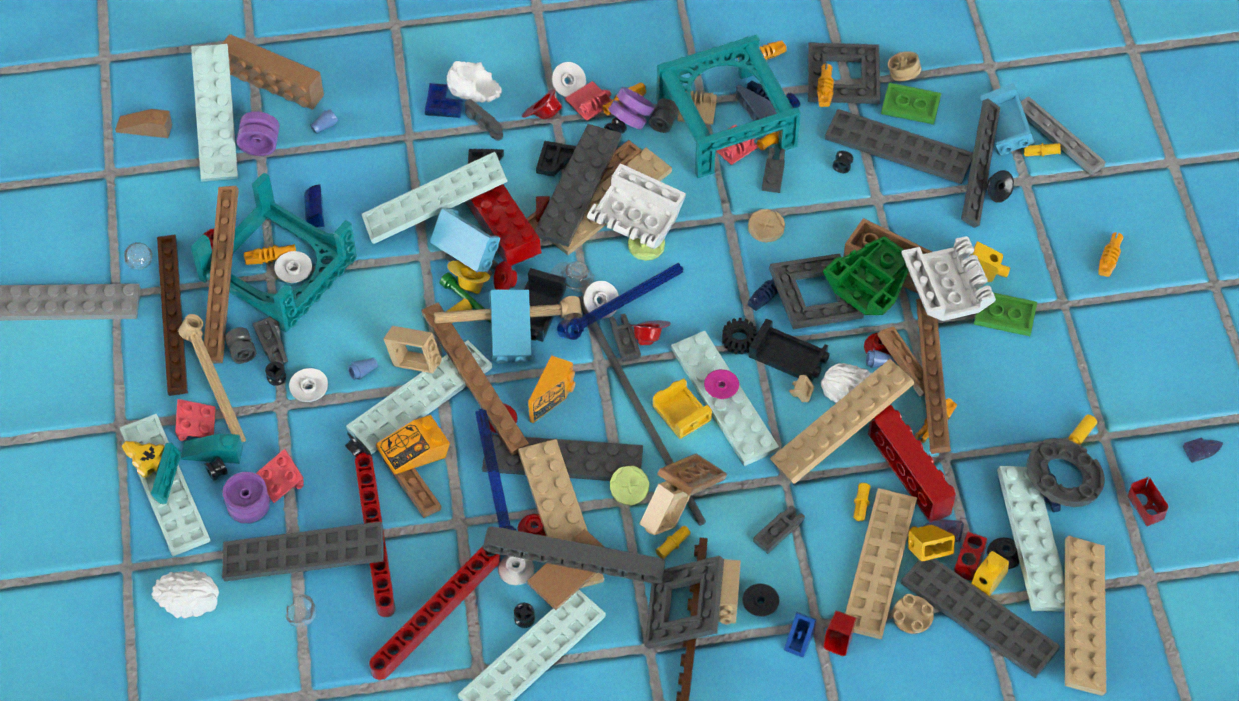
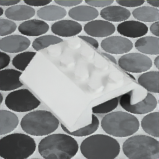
(638, 206)
(949, 281)

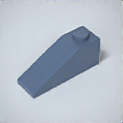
(754, 104)

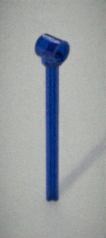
(578, 324)
(493, 470)

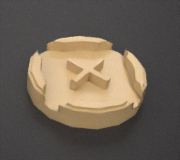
(766, 225)

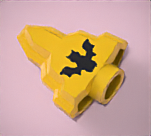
(144, 457)

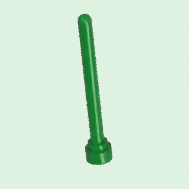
(448, 282)

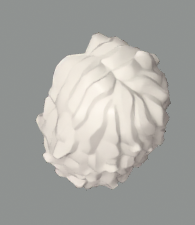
(472, 82)
(841, 380)
(186, 593)

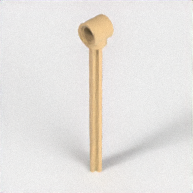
(567, 309)
(191, 331)

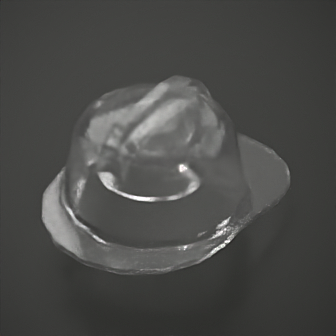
(576, 273)

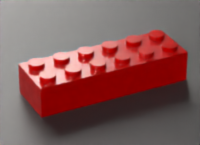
(503, 218)
(912, 464)

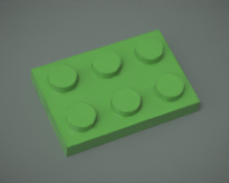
(911, 103)
(1008, 315)

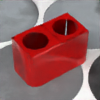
(1153, 496)
(968, 571)
(837, 642)

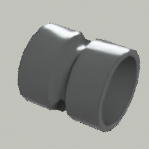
(663, 115)
(240, 345)

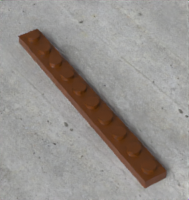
(172, 315)
(687, 659)

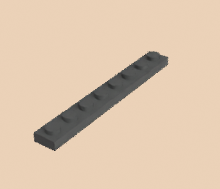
(980, 163)

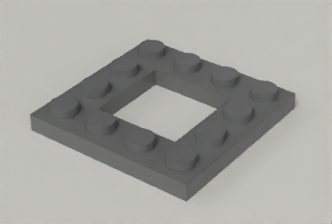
(867, 54)
(800, 316)
(709, 575)

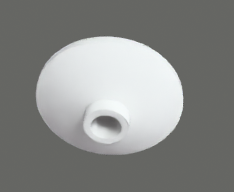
(573, 73)
(293, 261)
(600, 289)
(308, 378)

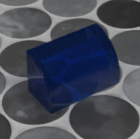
(314, 206)

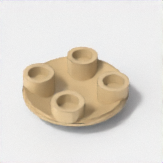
(913, 614)

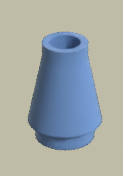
(324, 121)
(876, 358)
(360, 368)

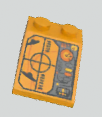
(551, 388)
(414, 445)

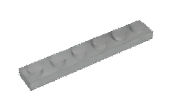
(1059, 134)

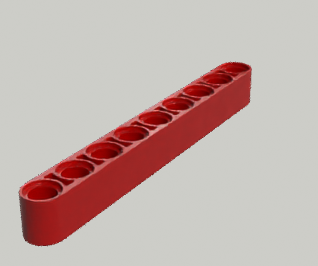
(370, 508)
(433, 619)

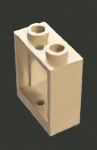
(396, 343)
(664, 509)
(729, 591)

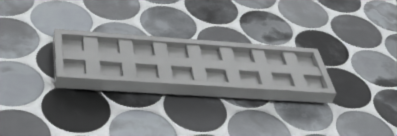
(69, 302)

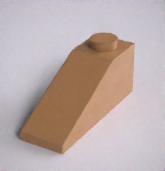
(146, 123)

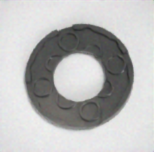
(1070, 451)

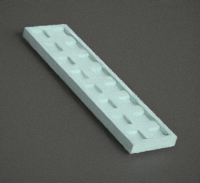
(214, 112)
(433, 196)
(412, 401)
(733, 415)
(179, 516)
(1033, 540)
(535, 651)

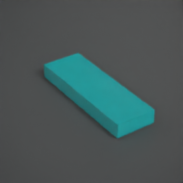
(166, 473)

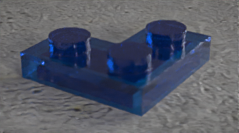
(439, 105)

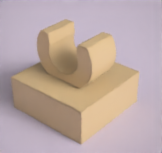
(803, 388)

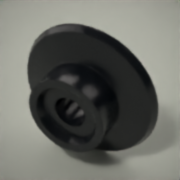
(1000, 186)
(355, 447)
(1008, 544)
(762, 593)

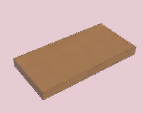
(692, 474)
(559, 583)

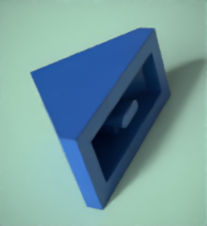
(800, 634)

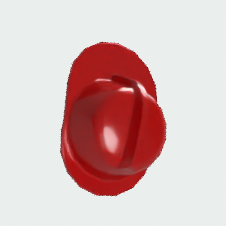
(545, 107)
(649, 331)

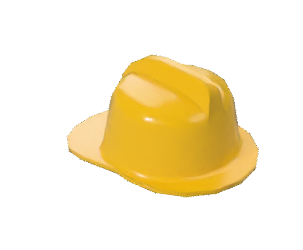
(467, 277)

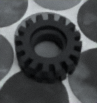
(738, 326)

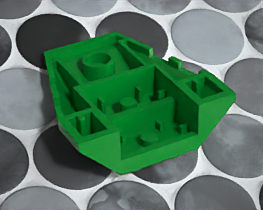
(870, 276)

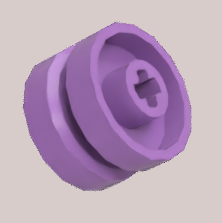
(631, 108)
(258, 133)
(246, 497)

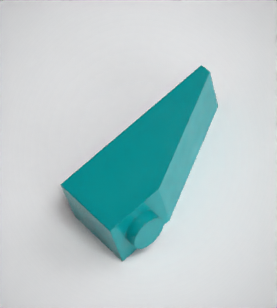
(207, 448)

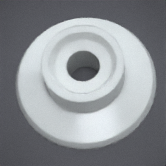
(513, 575)

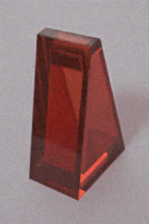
(541, 204)

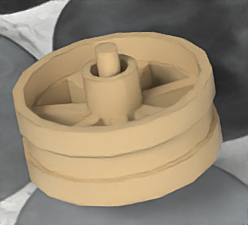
(904, 66)

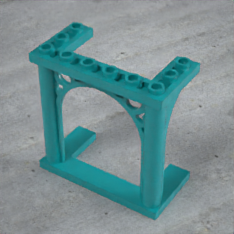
(750, 63)
(284, 305)

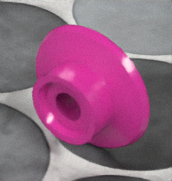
(721, 378)

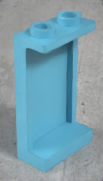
(1012, 126)
(464, 240)
(510, 326)

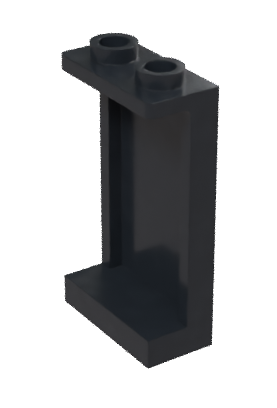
(543, 290)
(787, 352)

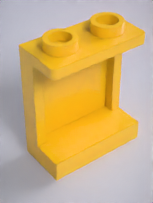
(681, 409)

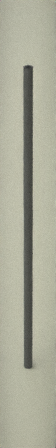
(638, 406)

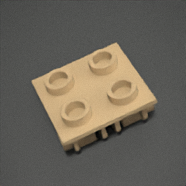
(705, 105)

